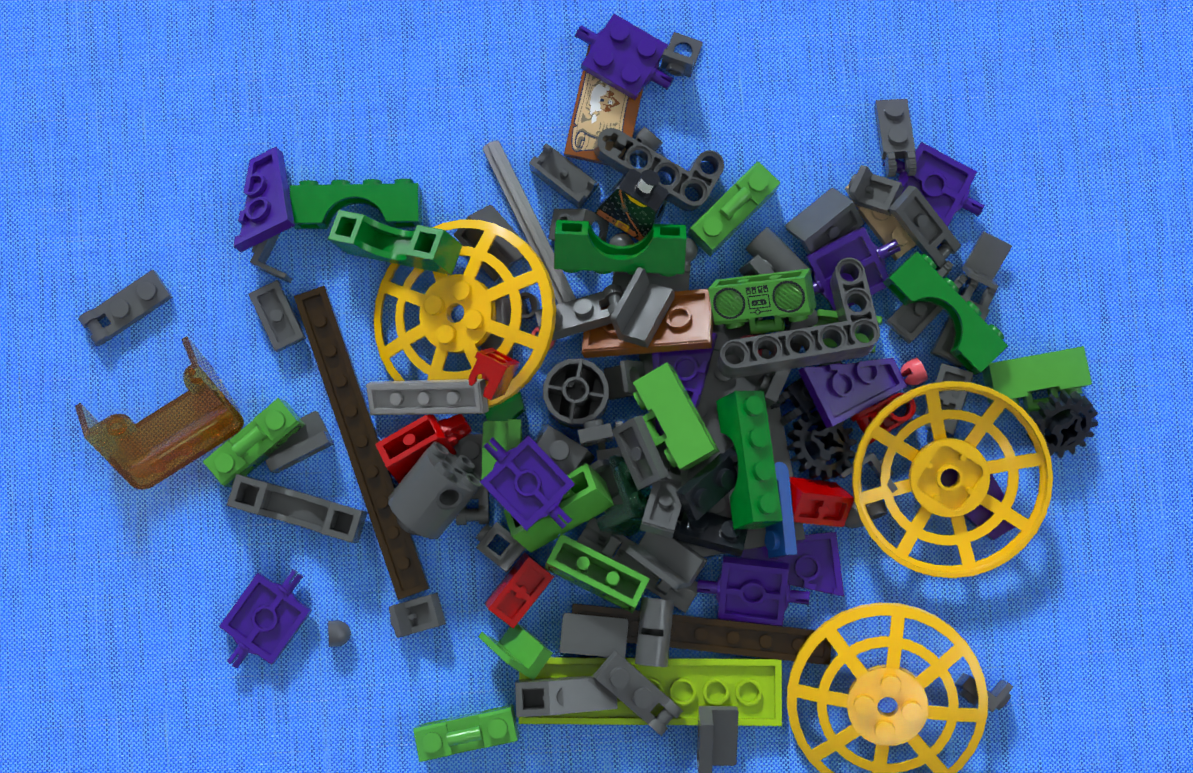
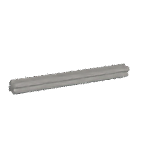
(526, 218)

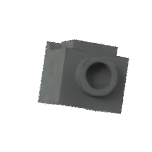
(509, 555)

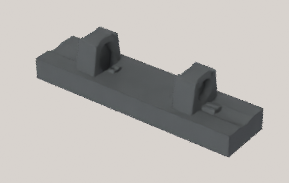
(607, 545)

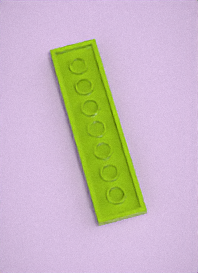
(746, 683)

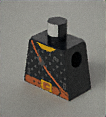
(635, 203)

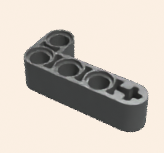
(680, 178)

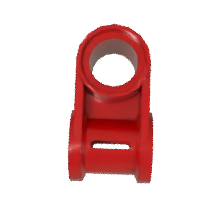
(891, 422)

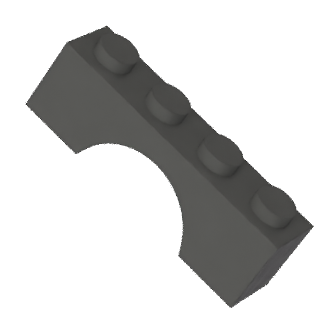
(297, 508)

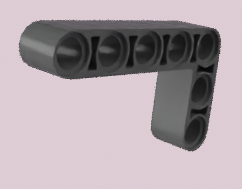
(812, 337)

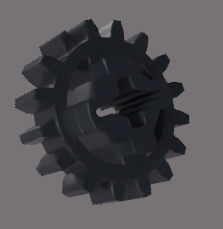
(1065, 421)
(821, 445)

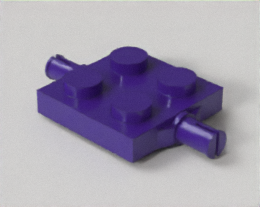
(624, 57)
(941, 181)
(856, 246)
(527, 483)
(753, 591)
(265, 618)

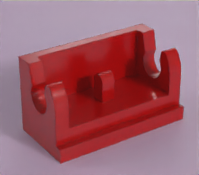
(496, 369)
(819, 502)
(518, 590)

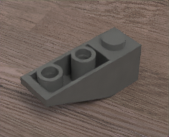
(562, 696)

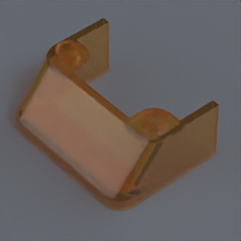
(171, 435)

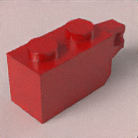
(408, 444)

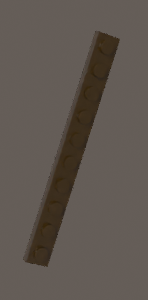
(360, 440)

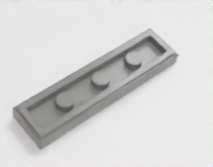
(426, 397)

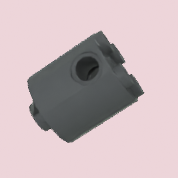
(576, 393)
(434, 492)

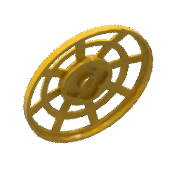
(478, 307)
(969, 488)
(882, 682)

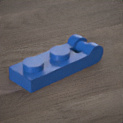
(780, 536)

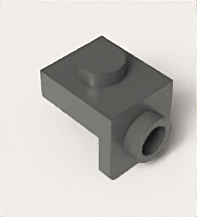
(874, 191)
(416, 615)
(996, 698)

